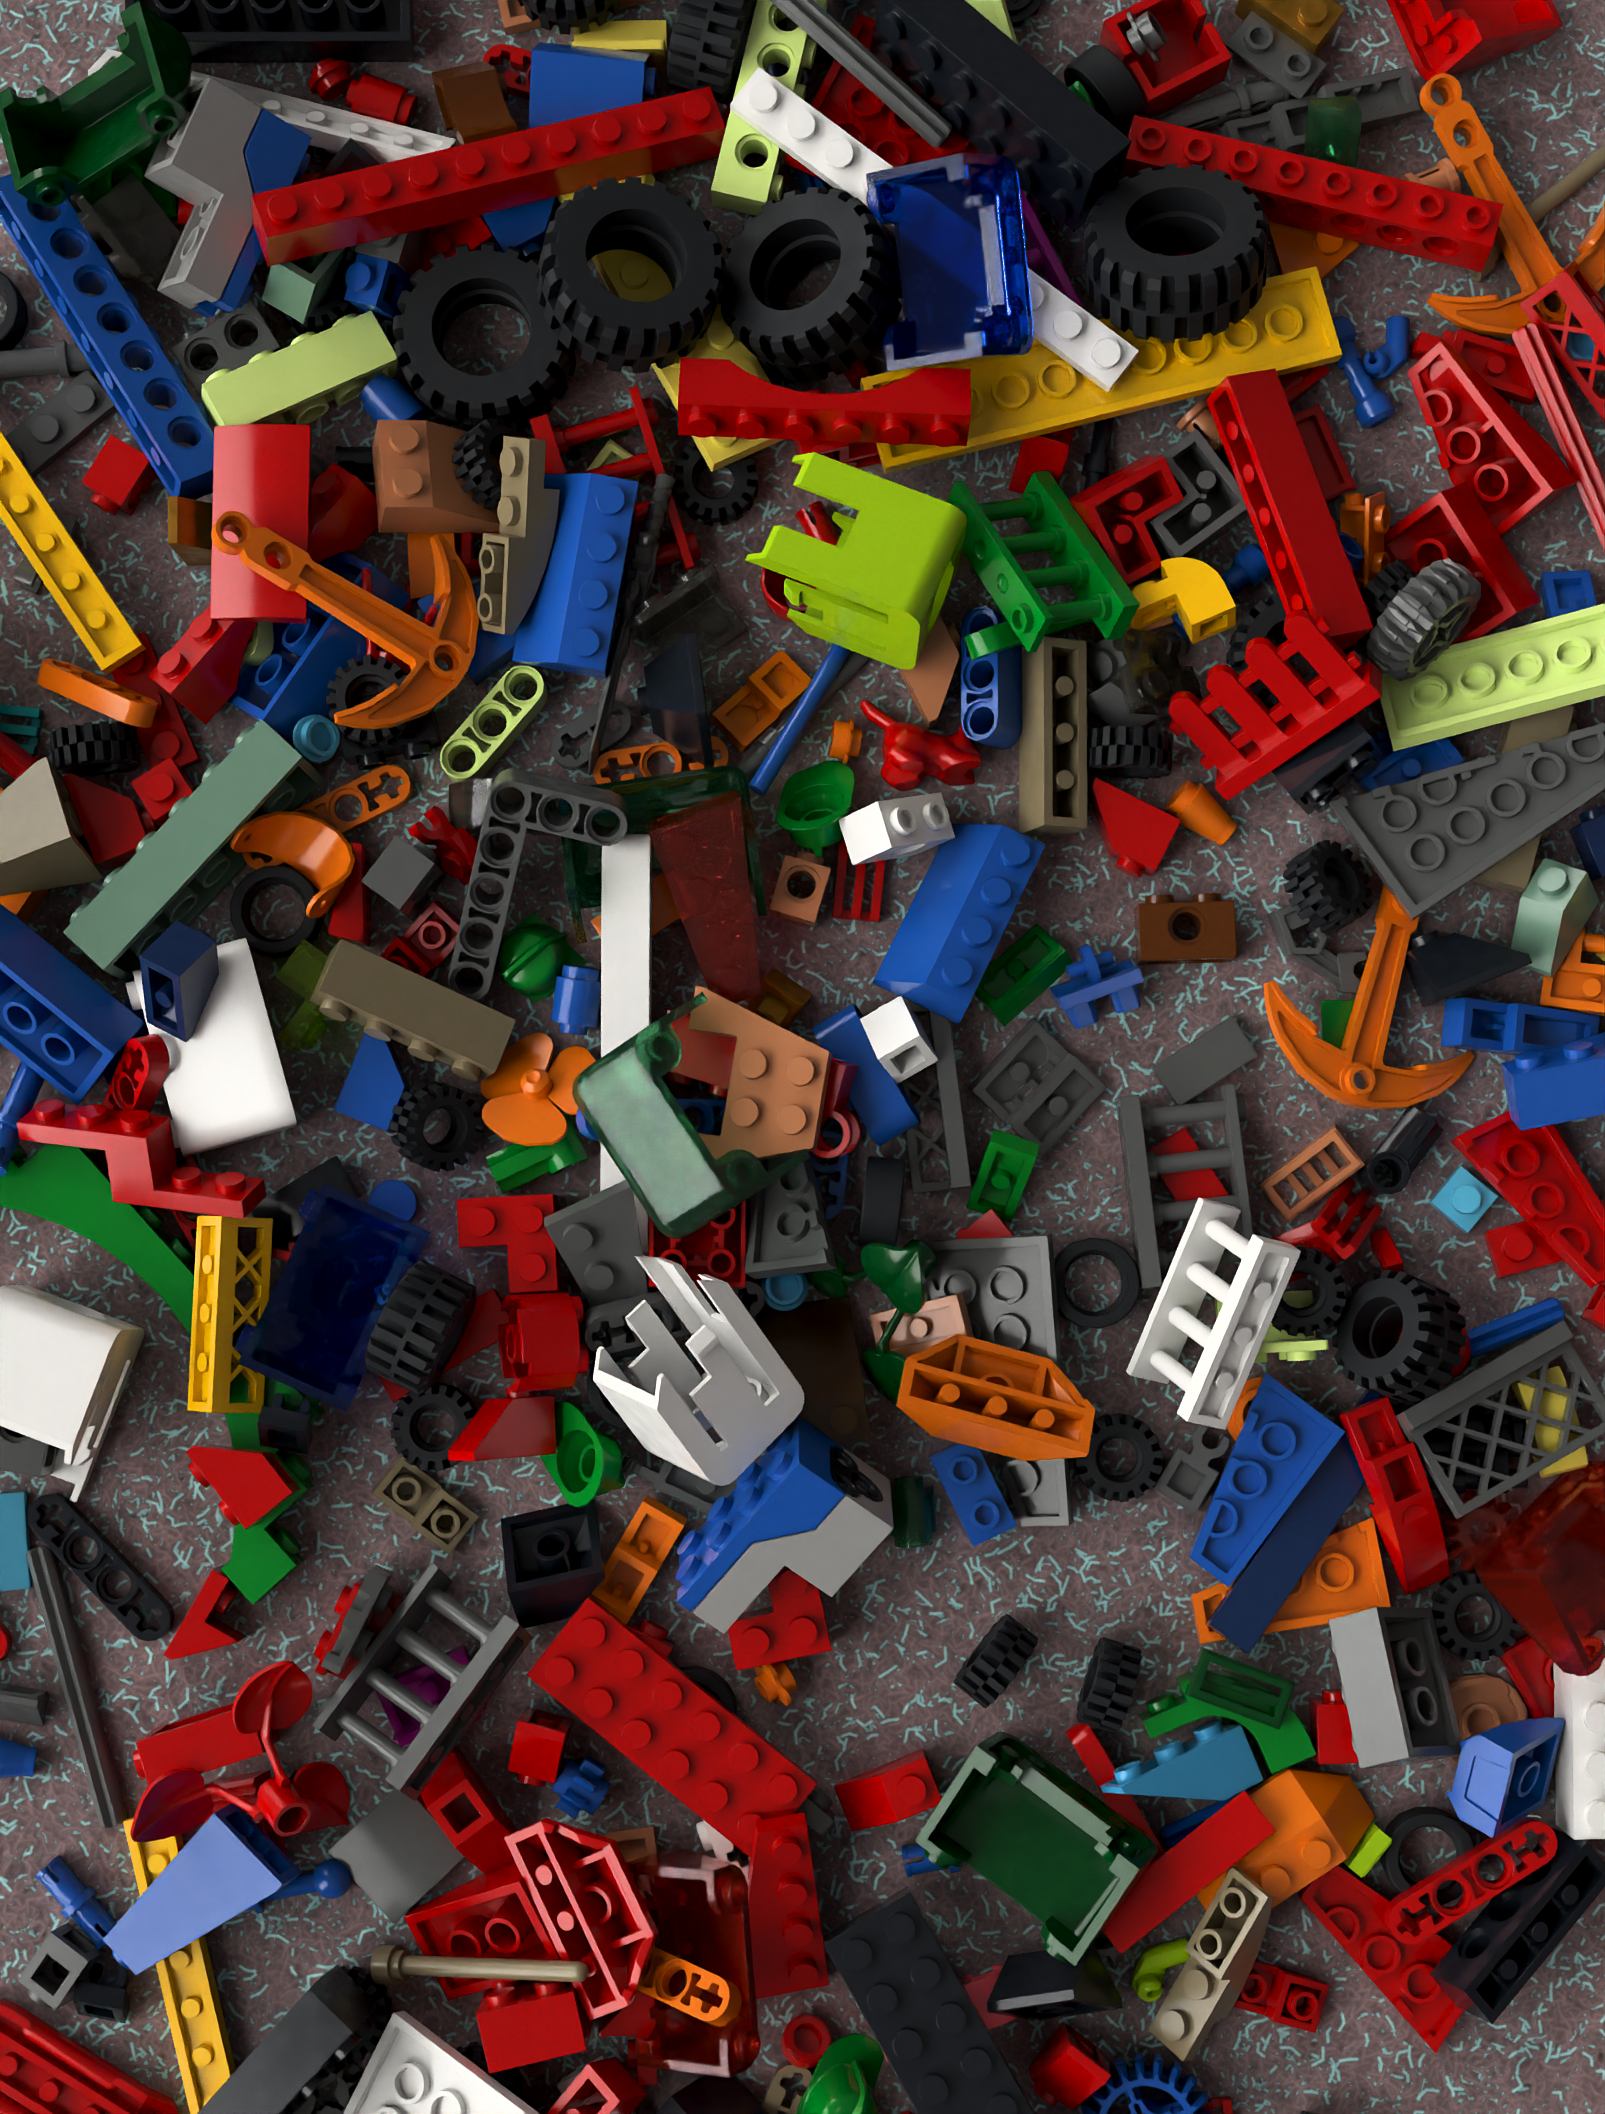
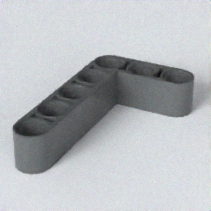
(503, 863)

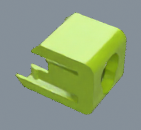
(885, 573)

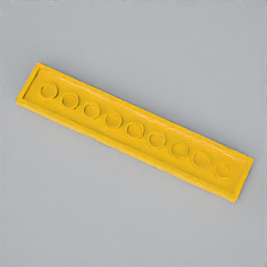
(1045, 394)

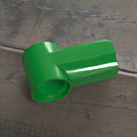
(522, 1164)

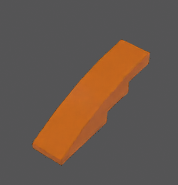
(638, 1557)

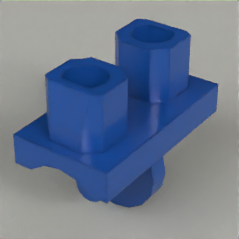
(1117, 980)

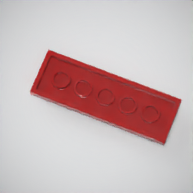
(669, 1725)

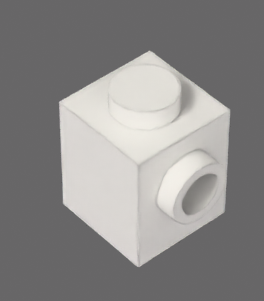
(893, 1031)

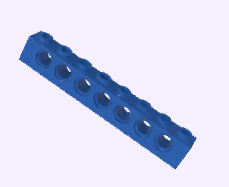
(111, 355)

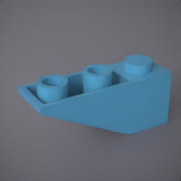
(1204, 1768)

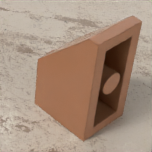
(934, 671)

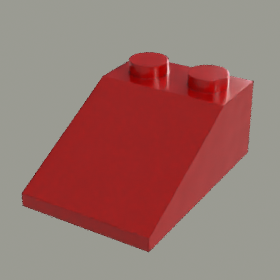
(482, 1920)

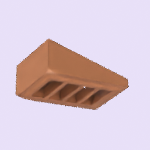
(1316, 1147)

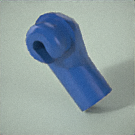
(1393, 353)

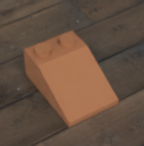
(418, 481)

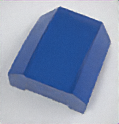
(1505, 1773)

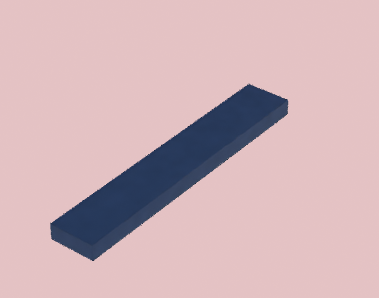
(1290, 1545)

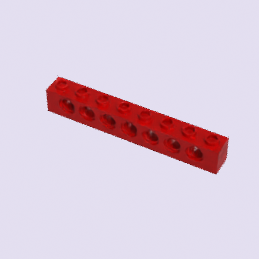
(1330, 195)

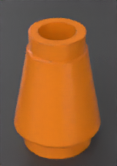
(1201, 812)

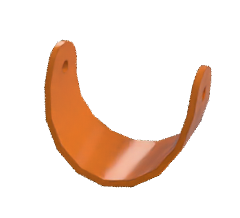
(306, 845)

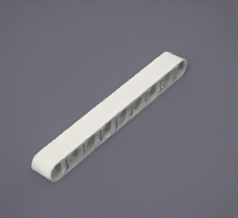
(625, 965)

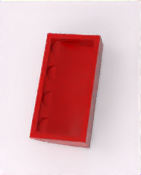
(268, 479)

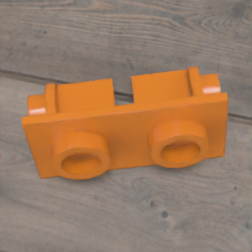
(1368, 523)

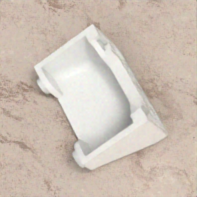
(229, 1074)

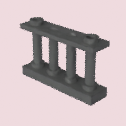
(1144, 1166)
(440, 1724)

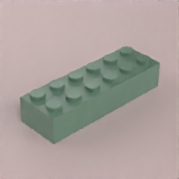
(191, 855)

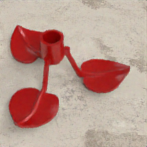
(313, 1800)

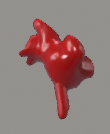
(916, 752)

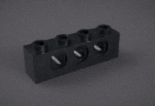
(1520, 1930)

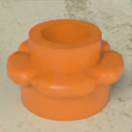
(845, 740)

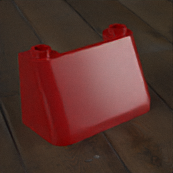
(1469, 33)

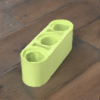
(498, 702)

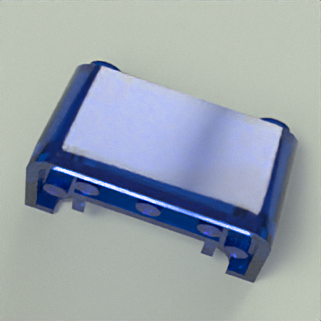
(956, 260)
(331, 1296)

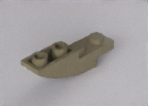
(518, 554)
(1218, 1965)

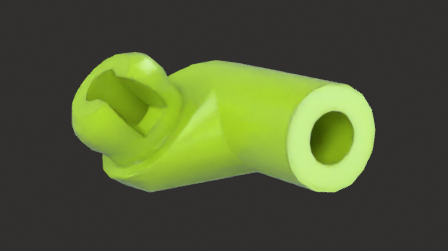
(1153, 1967)

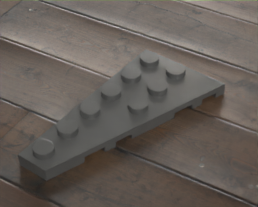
(1014, 1305)

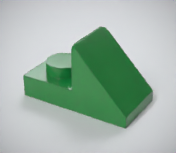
(1002, 1174)

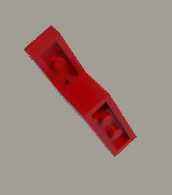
(142, 1159)

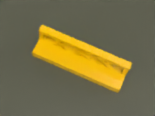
(214, 1312)

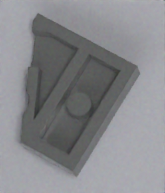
(355, 1637)

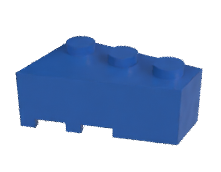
(1557, 1083)

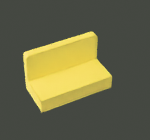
(628, 35)

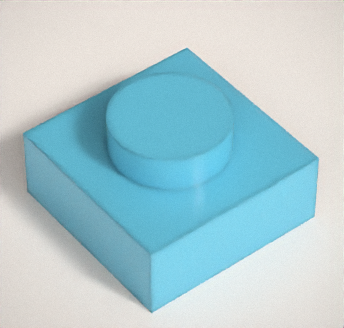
(1463, 1199)

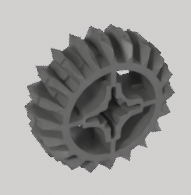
(1423, 619)

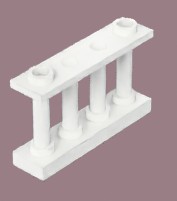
(1241, 1323)

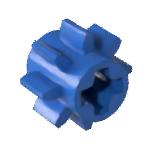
(581, 1786)

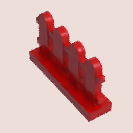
(1274, 740)

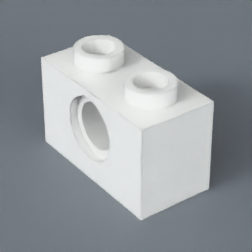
(896, 828)

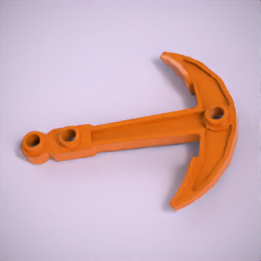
(1516, 232)
(395, 631)
(1367, 1030)

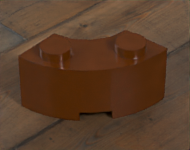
(474, 102)

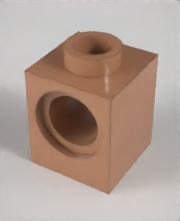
(794, 909)

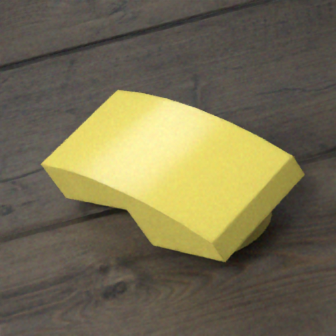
(1547, 1437)

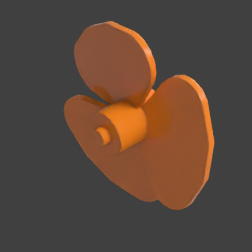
(526, 1096)

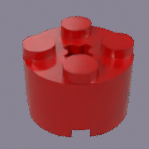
(542, 1341)

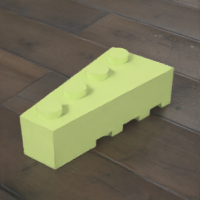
(301, 377)

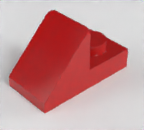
(1041, 454)
(200, 1628)
(633, 2021)

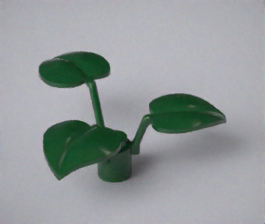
(900, 1276)

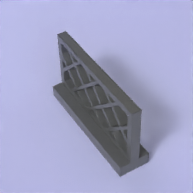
(1483, 1383)

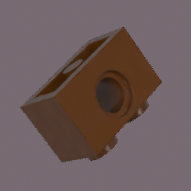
(1214, 930)

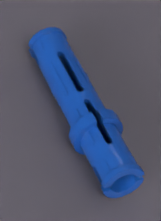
(16, 1105)

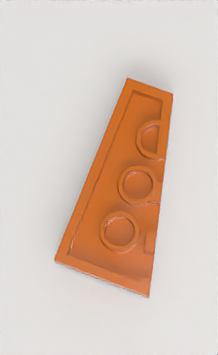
(1338, 1582)

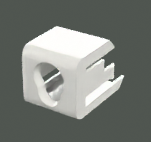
(62, 1375)
(742, 1394)

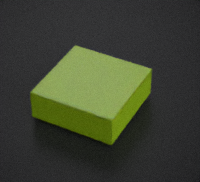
(1368, 1850)

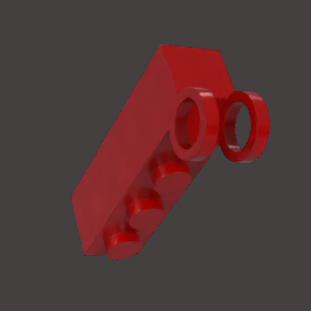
(711, 1059)

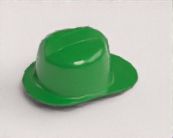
(814, 803)
(534, 956)
(586, 1459)
(845, 2078)

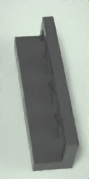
(950, 1112)

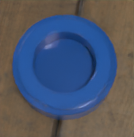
(395, 1198)

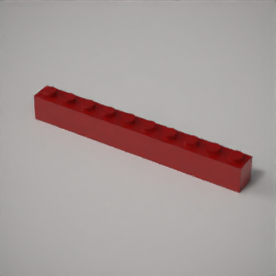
(486, 176)

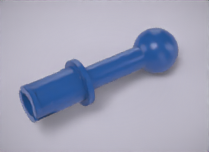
(329, 1880)

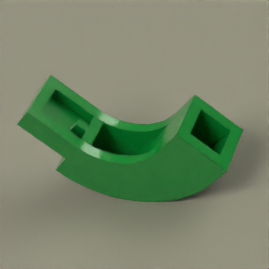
(1276, 1746)

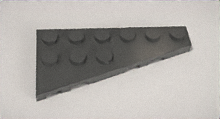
(1464, 819)

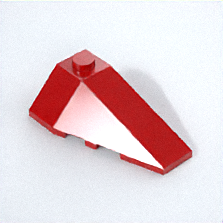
(1486, 441)

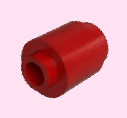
(381, 99)

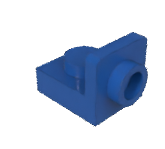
(1566, 592)

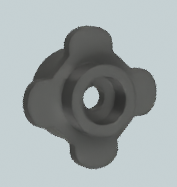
(1146, 34)

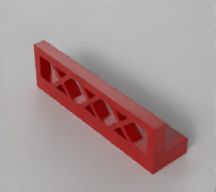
(1589, 310)

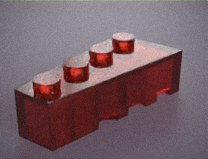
(709, 881)

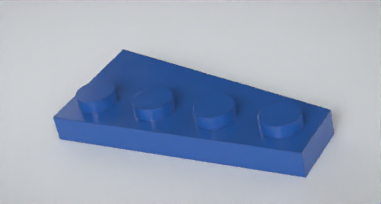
(1267, 1469)

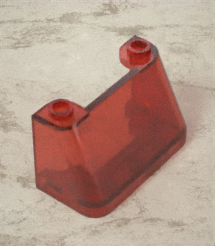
(1552, 1569)
(708, 1925)

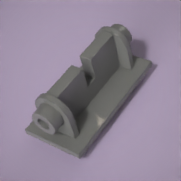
(1276, 55)

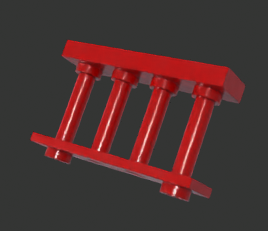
(641, 415)

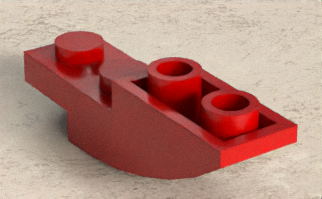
(1400, 1494)

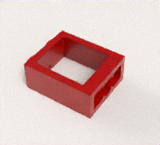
(196, 1743)

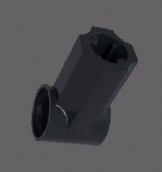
(1400, 1151)

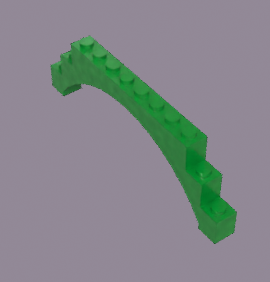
(75, 1191)

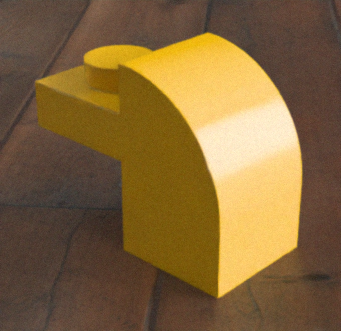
(1193, 593)

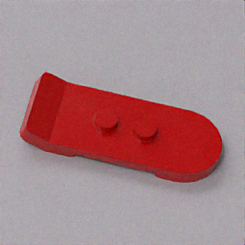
(56, 2075)

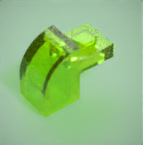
(301, 975)

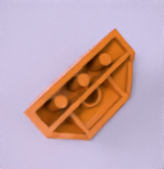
(996, 1400)
(1316, 1828)

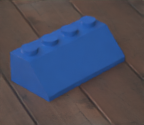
(581, 588)
(305, 656)
(958, 917)
(57, 1013)

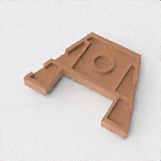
(773, 1084)

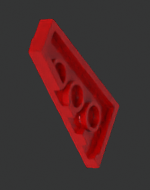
(1400, 1970)

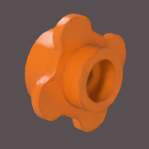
(775, 1682)

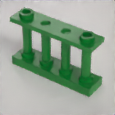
(1070, 545)

